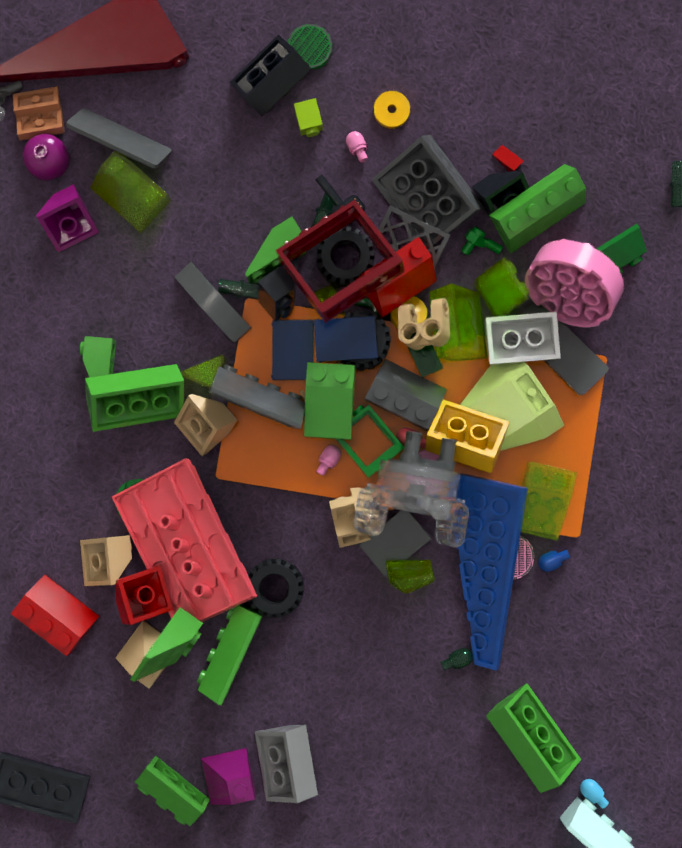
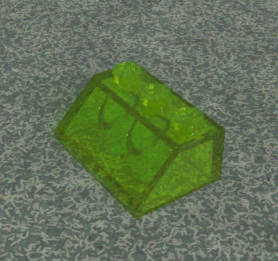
(129, 191)
(466, 324)

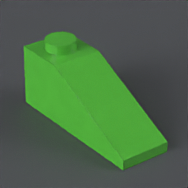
(98, 355)

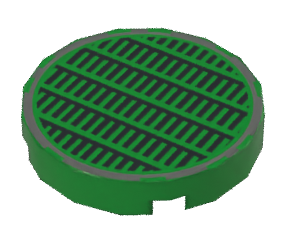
(312, 44)

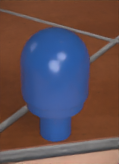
(552, 560)

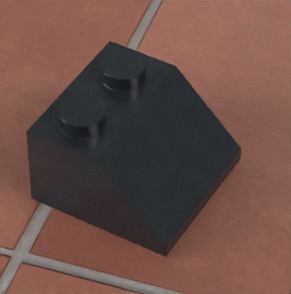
(278, 292)

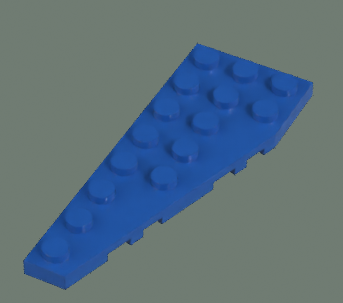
(489, 560)

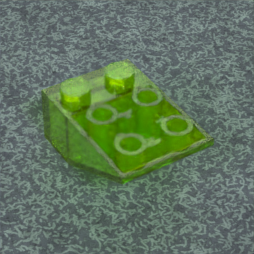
(501, 288)
(546, 499)

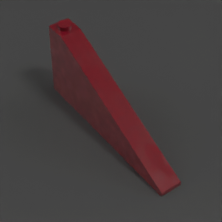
(107, 41)

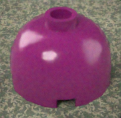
(46, 157)

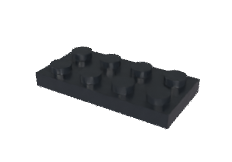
(42, 787)

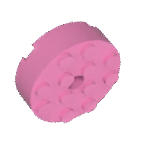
(574, 282)

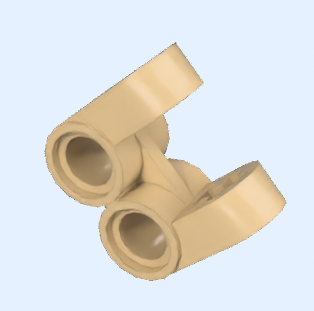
(439, 320)

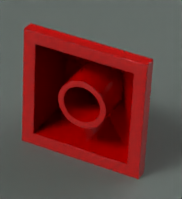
(142, 596)

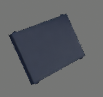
(345, 339)
(291, 349)

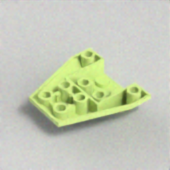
(516, 396)

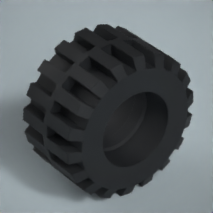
(350, 238)
(383, 342)
(295, 591)

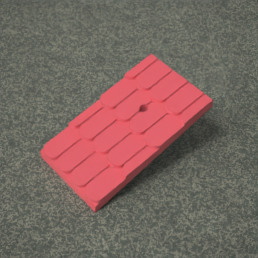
(181, 531)

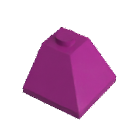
(66, 219)
(229, 777)

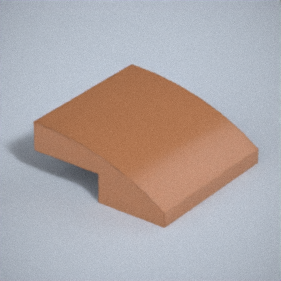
(38, 113)

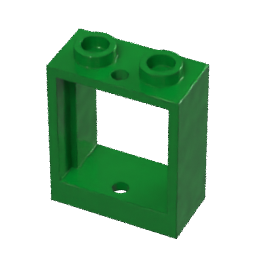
(358, 414)

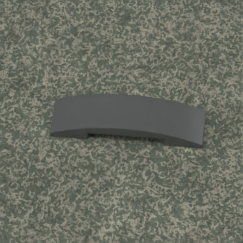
(212, 302)

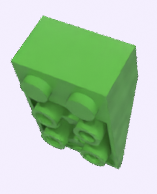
(267, 258)

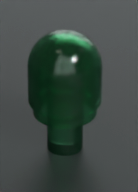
(458, 659)

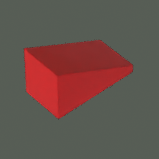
(508, 158)

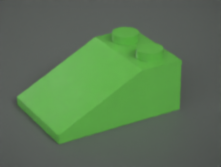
(329, 400)
(173, 642)

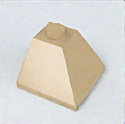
(204, 422)
(105, 559)
(136, 649)

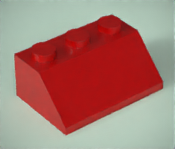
(417, 276)
(55, 615)

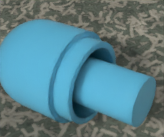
(593, 792)

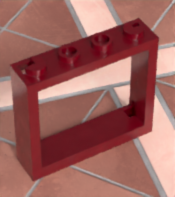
(360, 288)

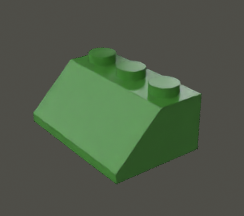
(172, 791)

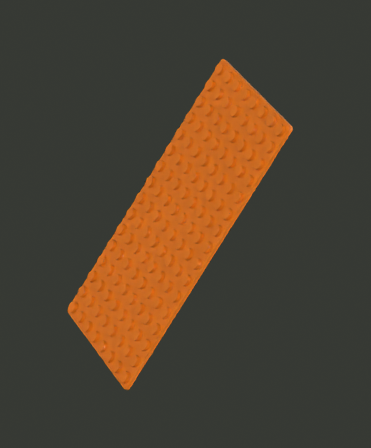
(282, 458)

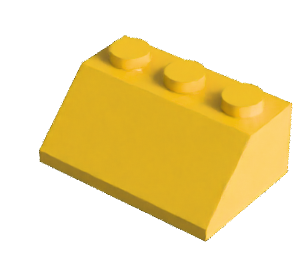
(477, 435)

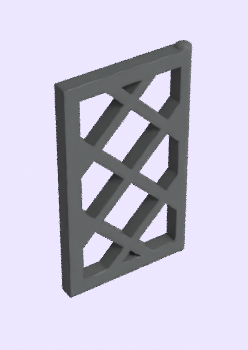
(410, 219)

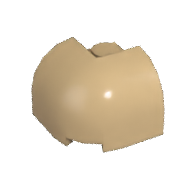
(343, 516)

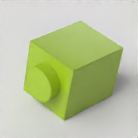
(308, 117)

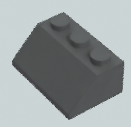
(405, 395)

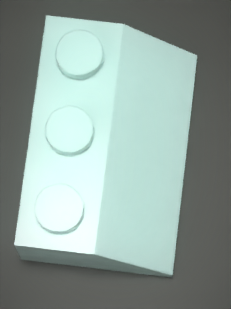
(591, 828)

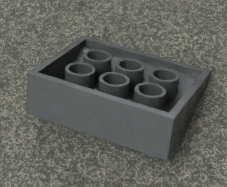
(428, 188)
(257, 397)

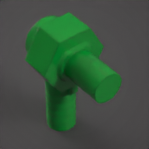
(476, 237)

